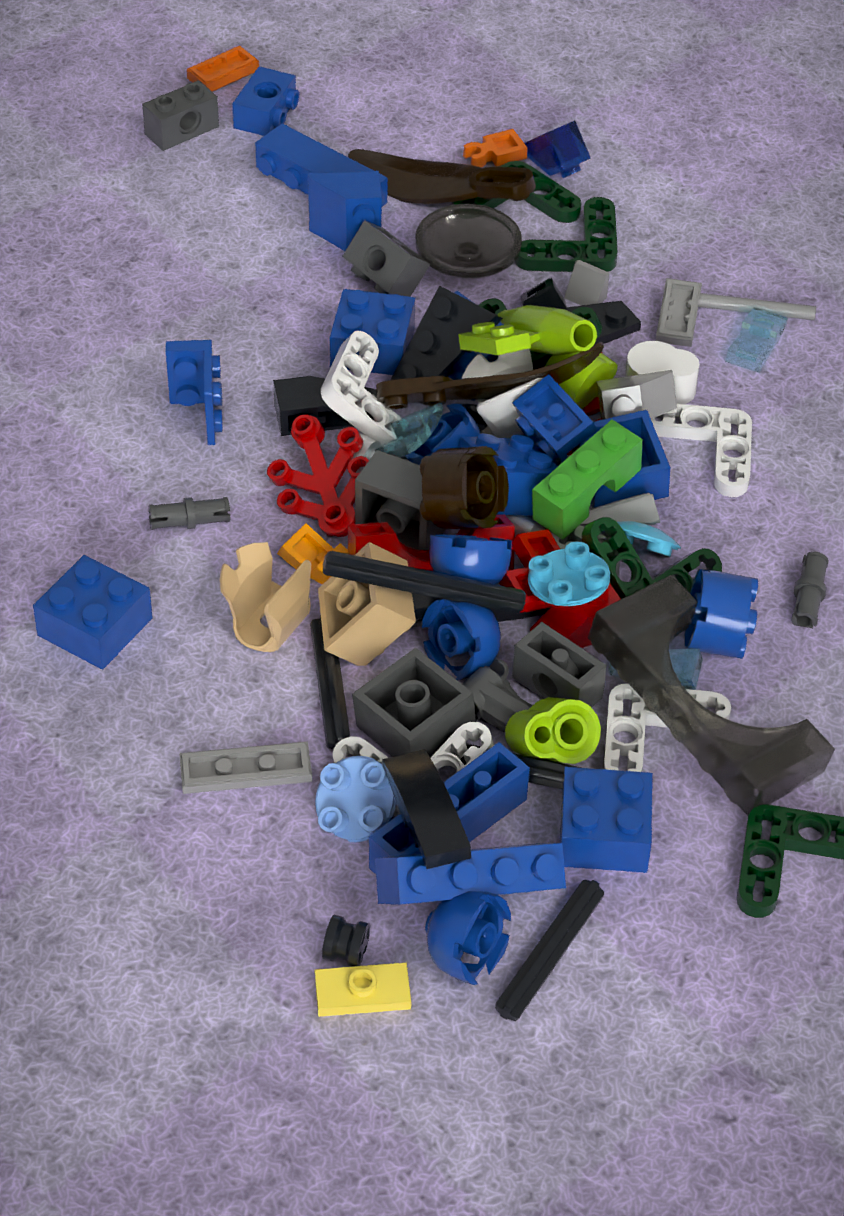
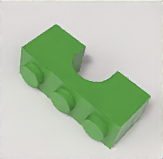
(566, 493)

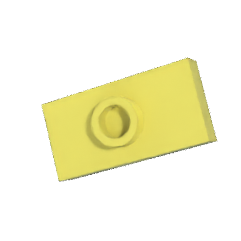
(362, 989)

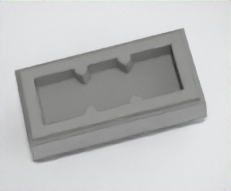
(678, 312)

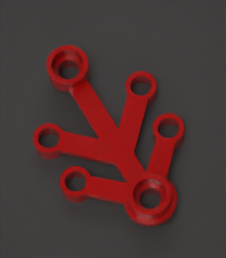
(323, 479)

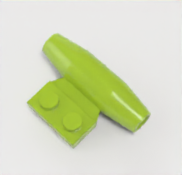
(531, 327)

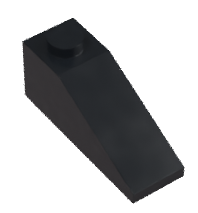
(302, 397)

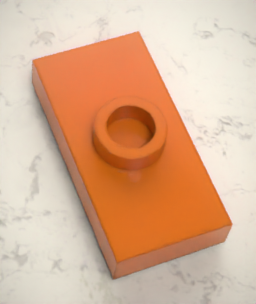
(223, 68)

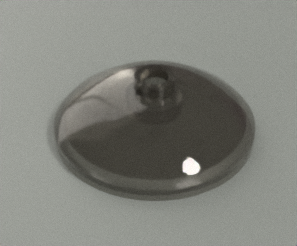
(468, 241)

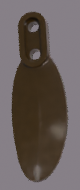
(444, 181)
(437, 389)

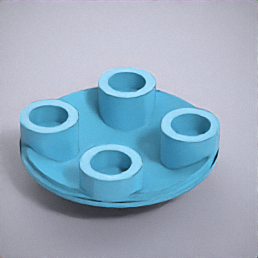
(657, 539)
(568, 576)

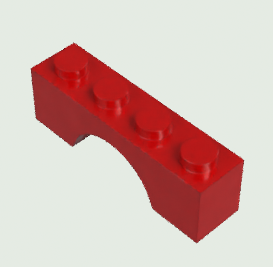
(384, 537)

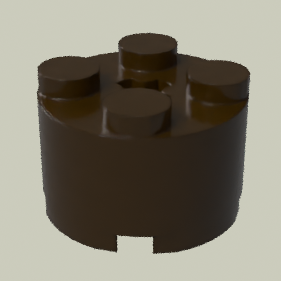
(463, 488)

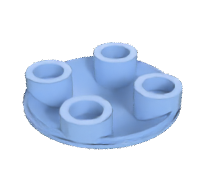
(354, 798)

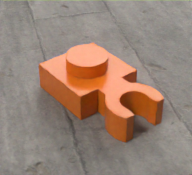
(496, 147)

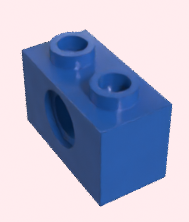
(265, 101)

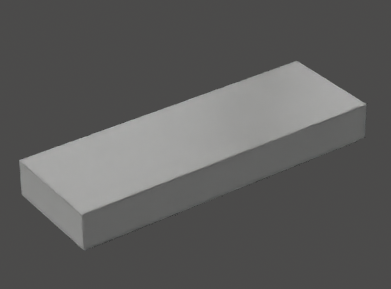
(245, 767)

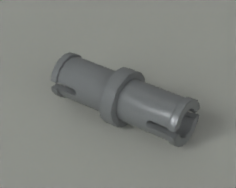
(189, 513)
(810, 590)

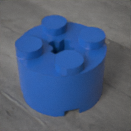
(722, 613)

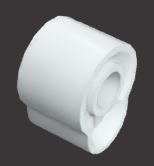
(661, 356)

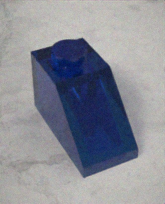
(559, 150)

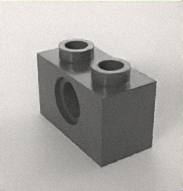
(180, 115)
(374, 247)
(557, 667)

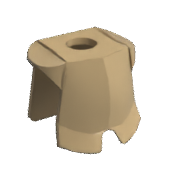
(255, 595)

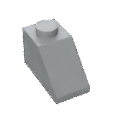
(637, 393)

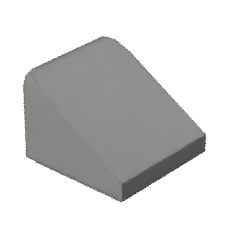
(587, 284)

